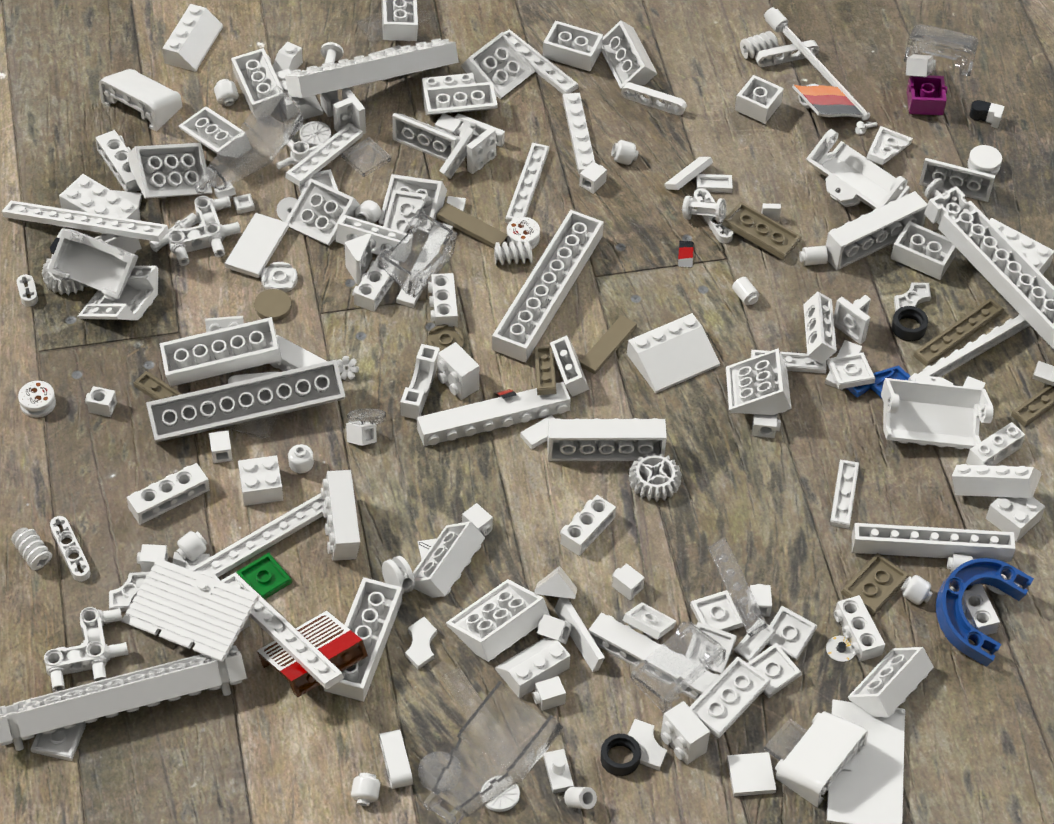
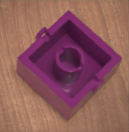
(926, 95)

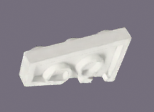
(887, 145)
(402, 209)

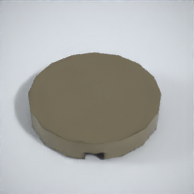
(273, 304)
(444, 336)

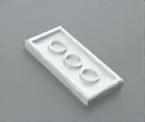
(729, 696)

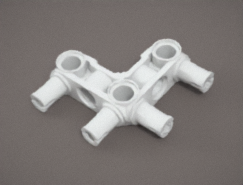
(207, 234)
(82, 657)

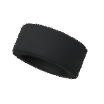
(912, 313)
(617, 768)

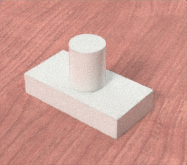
(558, 771)

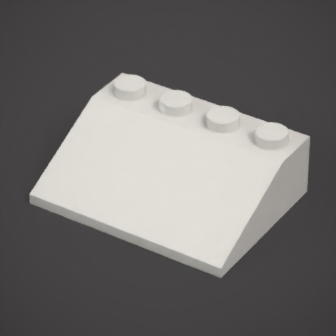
(168, 169)
(672, 353)
(759, 385)
(499, 619)

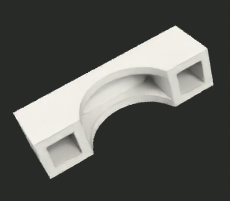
(424, 373)

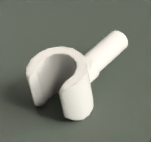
(861, 127)

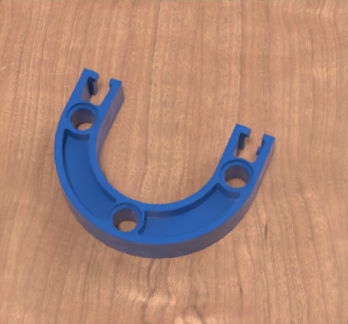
(950, 610)

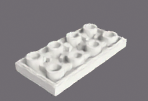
(256, 245)

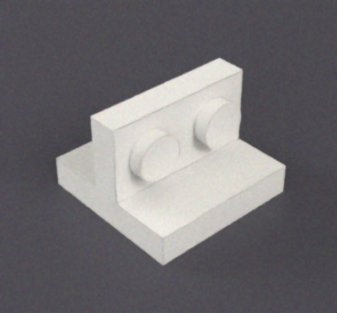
(349, 111)
(853, 318)

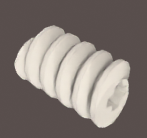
(757, 43)
(513, 252)
(31, 548)

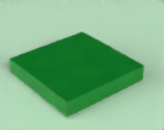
(265, 576)

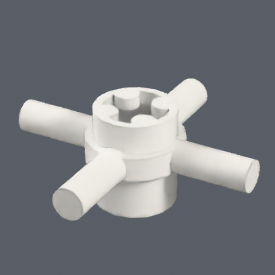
(299, 152)

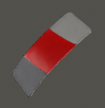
(685, 256)
(506, 393)

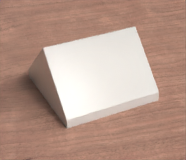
(358, 256)
(557, 585)

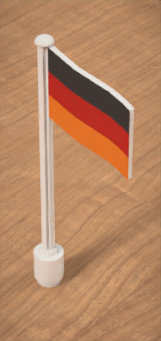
(824, 100)

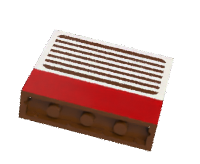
(328, 637)

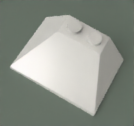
(133, 302)

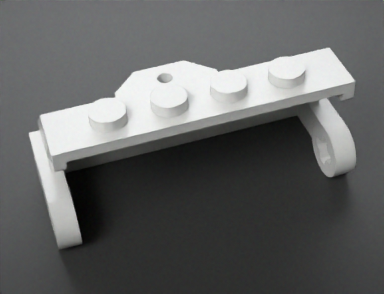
(854, 177)
(934, 412)

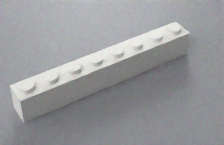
(491, 415)
(932, 541)
(635, 647)

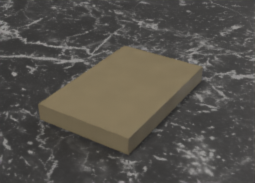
(876, 583)

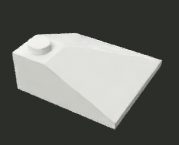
(499, 63)
(434, 189)
(320, 210)

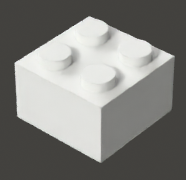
(759, 99)
(458, 371)
(260, 480)
(1015, 514)
(685, 733)

